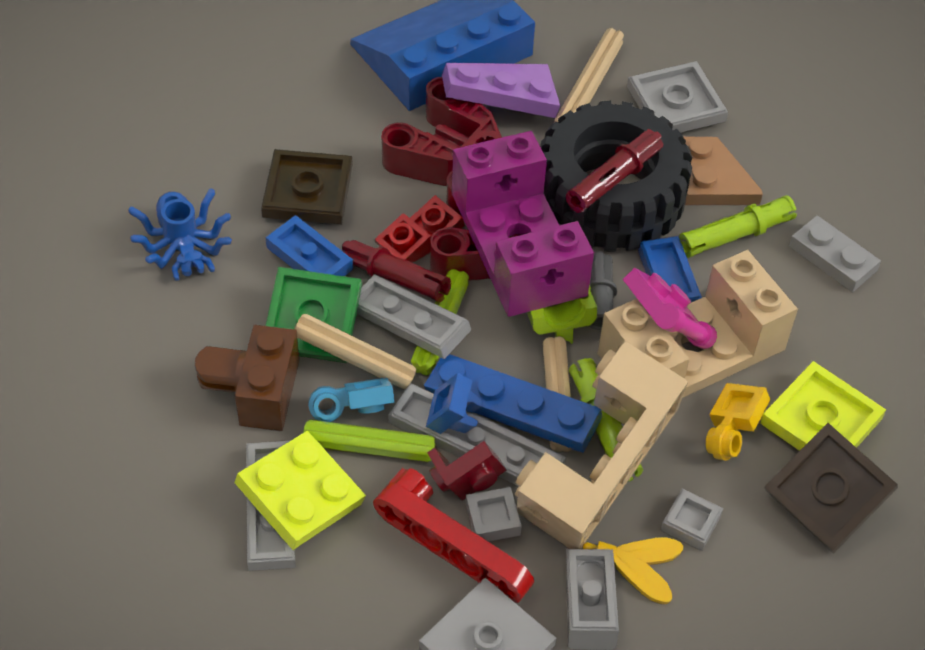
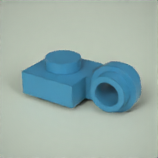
(366, 395)

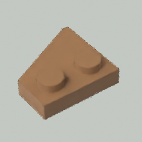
(718, 176)

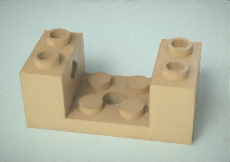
(740, 303)
(642, 398)

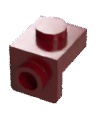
(469, 473)

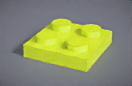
(821, 399)
(299, 489)

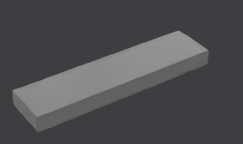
(513, 449)

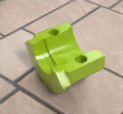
(564, 317)

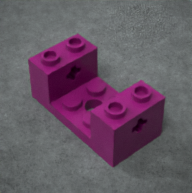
(502, 195)

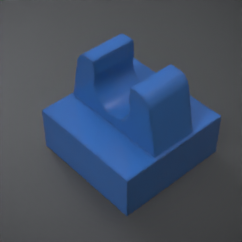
(450, 406)

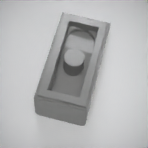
(591, 599)

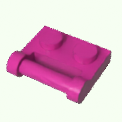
(669, 308)

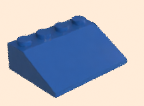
(420, 44)

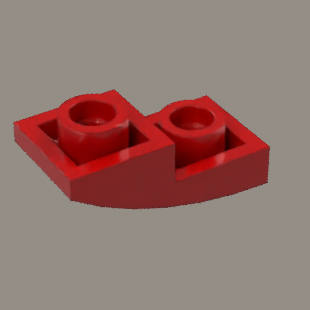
(412, 236)

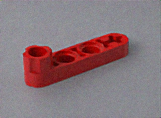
(406, 508)

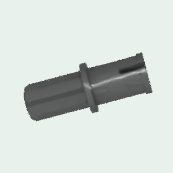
(602, 286)

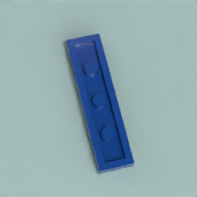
(523, 403)

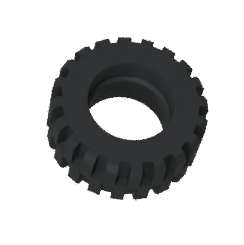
(629, 210)

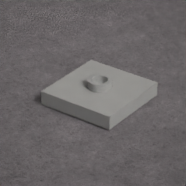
(680, 96)
(487, 622)

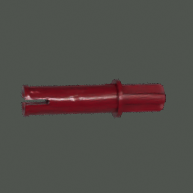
(626, 161)
(400, 271)

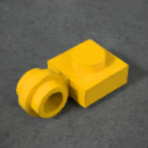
(735, 409)

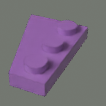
(506, 86)

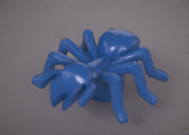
(179, 227)

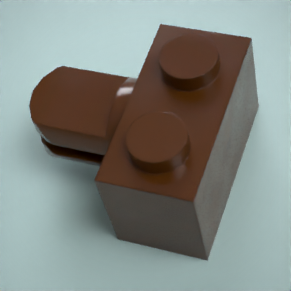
(258, 377)

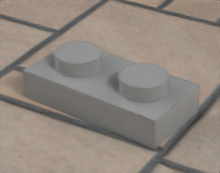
(834, 253)

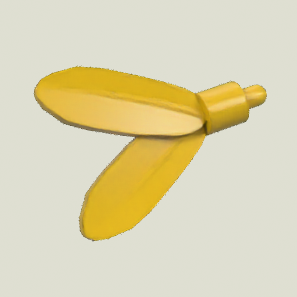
(634, 560)

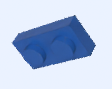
(307, 249)

